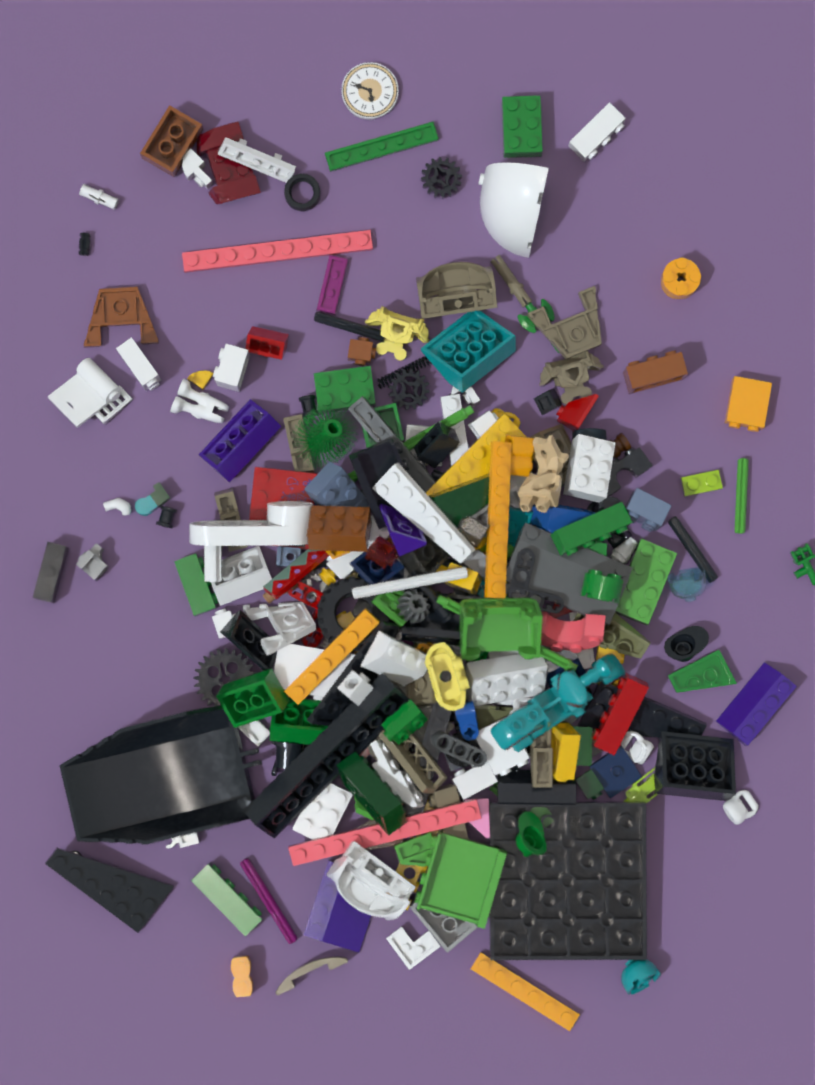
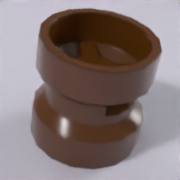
(621, 444)

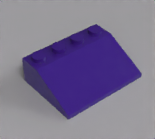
(335, 919)

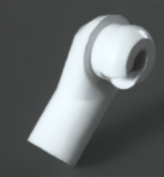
(119, 504)

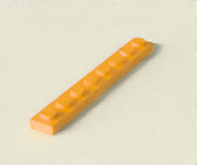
(498, 520)

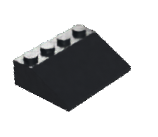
(695, 766)

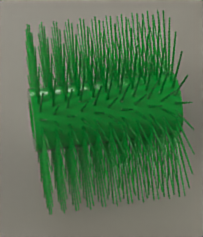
(324, 435)

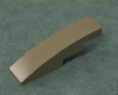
(290, 423)
(541, 760)

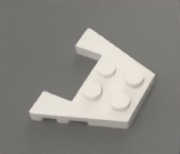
(289, 621)

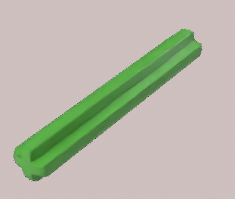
(741, 496)

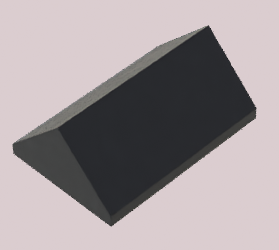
(247, 638)

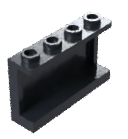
(371, 466)
(432, 629)

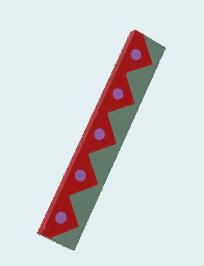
(294, 572)

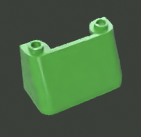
(500, 626)

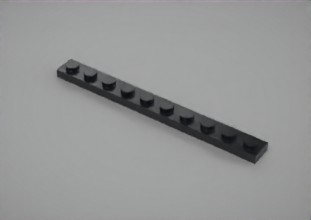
(437, 722)

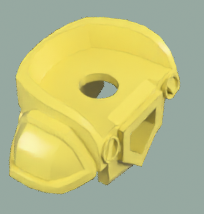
(397, 331)
(449, 694)

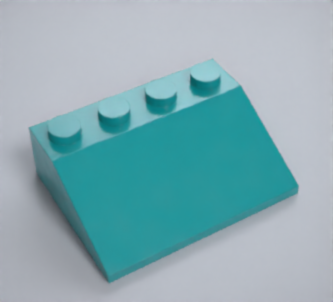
(469, 349)

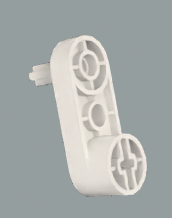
(285, 525)

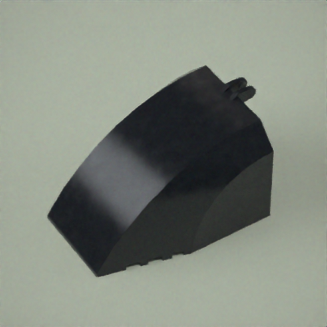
(160, 780)

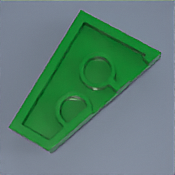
(702, 674)

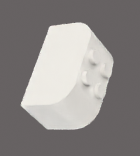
(295, 659)

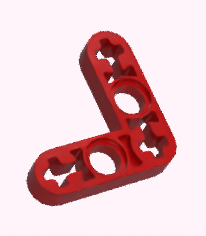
(296, 595)

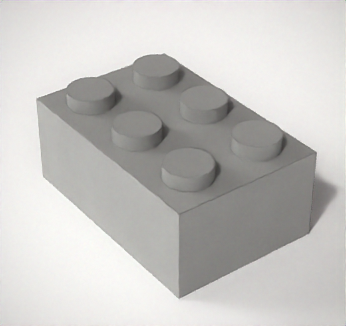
(445, 929)

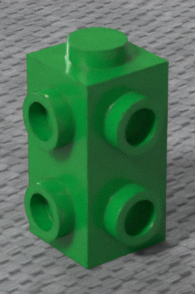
(404, 722)

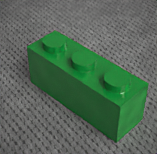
(195, 587)

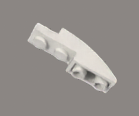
(398, 780)

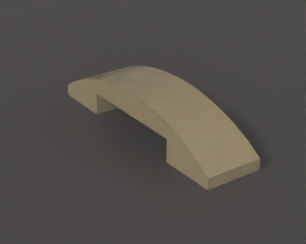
(332, 963)

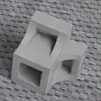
(92, 562)

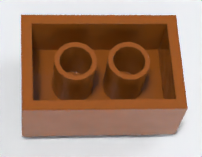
(171, 141)
(655, 372)
(339, 528)

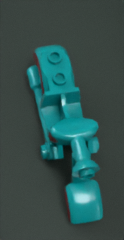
(554, 705)

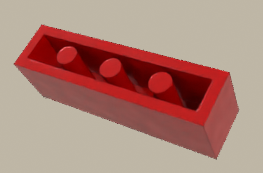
(620, 713)

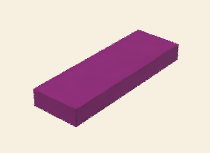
(332, 284)

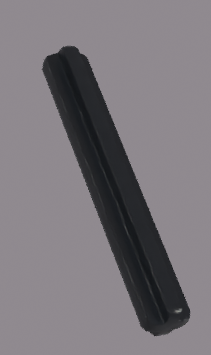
(348, 326)
(692, 548)

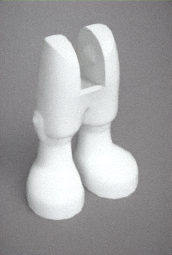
(205, 403)

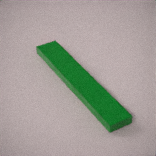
(381, 146)

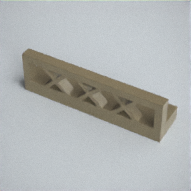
(412, 765)

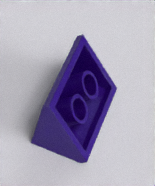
(402, 531)

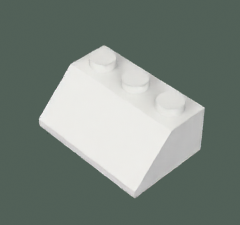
(241, 576)
(395, 659)

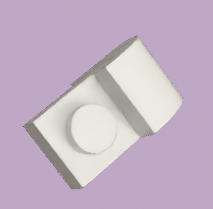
(192, 167)

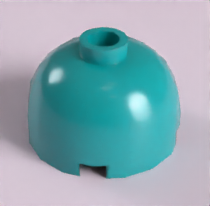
(638, 975)

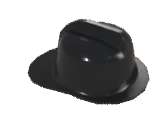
(686, 643)

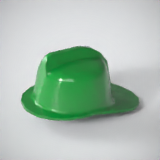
(531, 835)

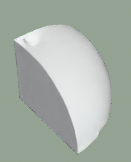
(512, 203)

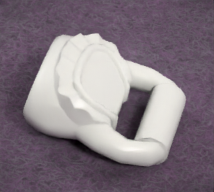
(640, 749)
(736, 810)

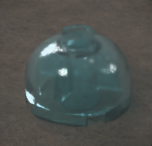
(688, 584)

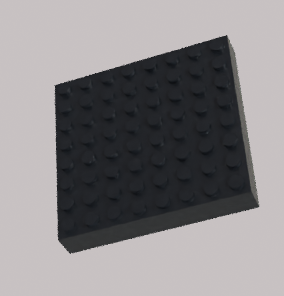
(579, 895)

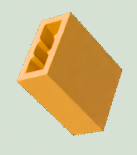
(748, 403)

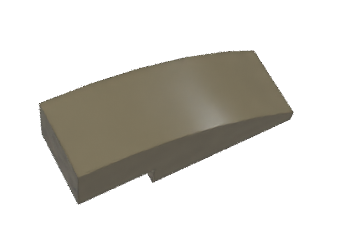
(228, 509)

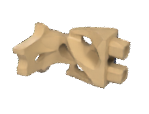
(537, 489)

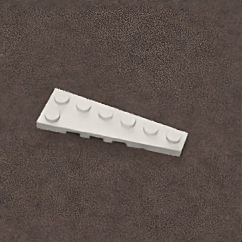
(412, 502)

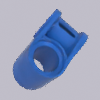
(467, 719)

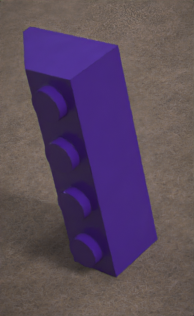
(240, 440)
(755, 704)

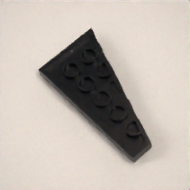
(335, 701)
(649, 719)
(119, 891)

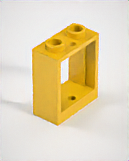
(565, 746)

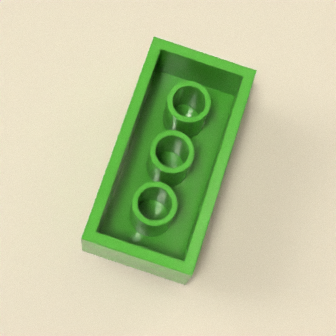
(648, 576)

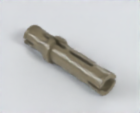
(515, 287)

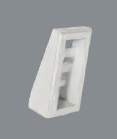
(105, 419)

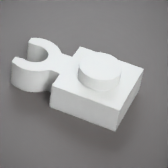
(185, 840)

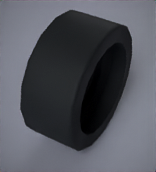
(302, 178)

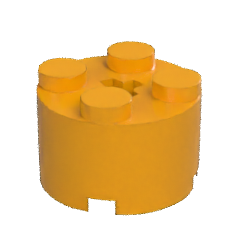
(678, 268)

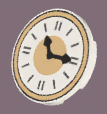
(369, 91)

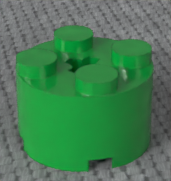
(602, 587)

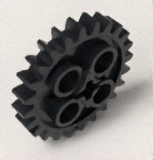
(206, 682)

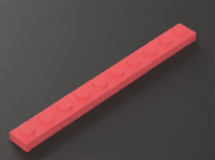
(277, 251)
(375, 835)

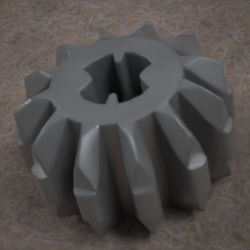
(413, 606)

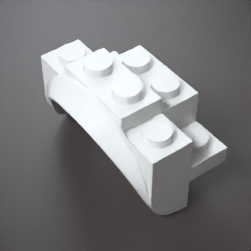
(368, 881)

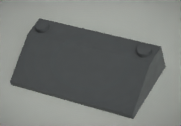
(564, 573)

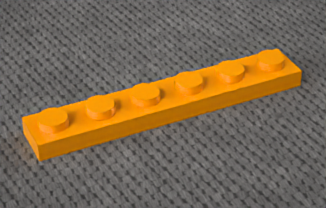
(332, 656)
(525, 991)

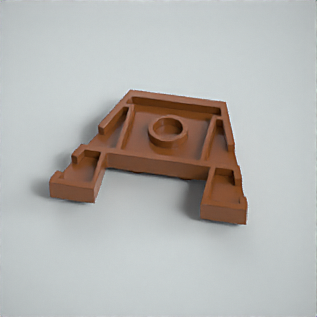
(119, 308)

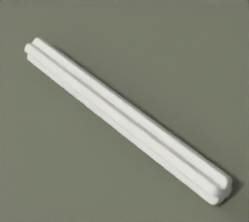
(410, 582)

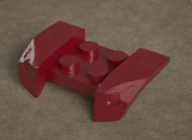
(232, 178)

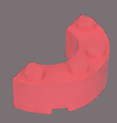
(572, 635)

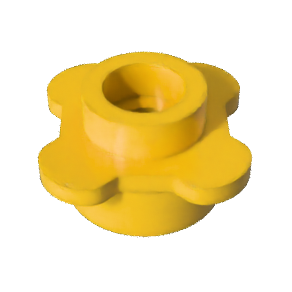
(327, 576)

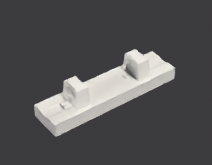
(256, 160)

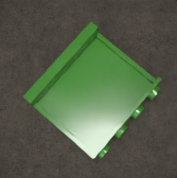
(460, 878)

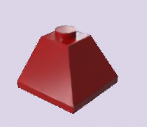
(576, 411)

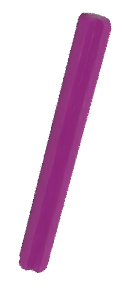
(268, 901)

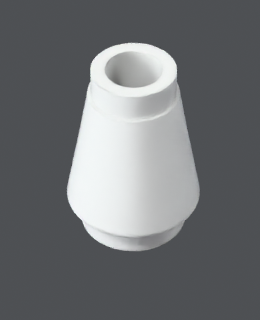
(624, 551)

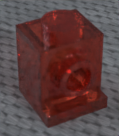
(382, 552)

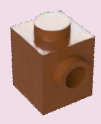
(361, 351)

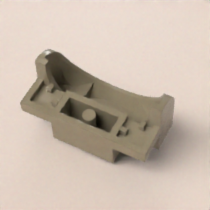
(455, 289)

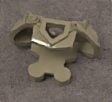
(571, 375)

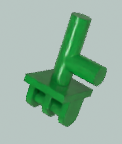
(804, 559)

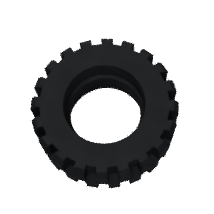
(332, 598)

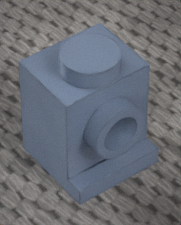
(282, 553)

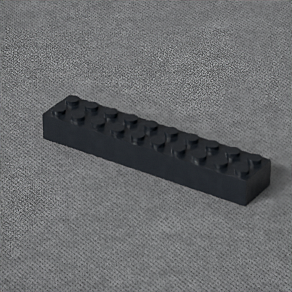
(318, 762)

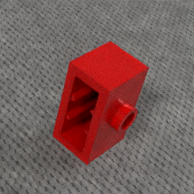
(267, 342)

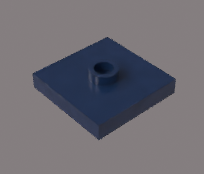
(615, 772)

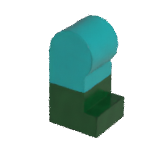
(147, 505)

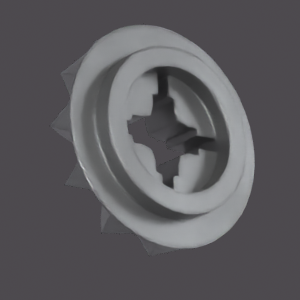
(307, 580)

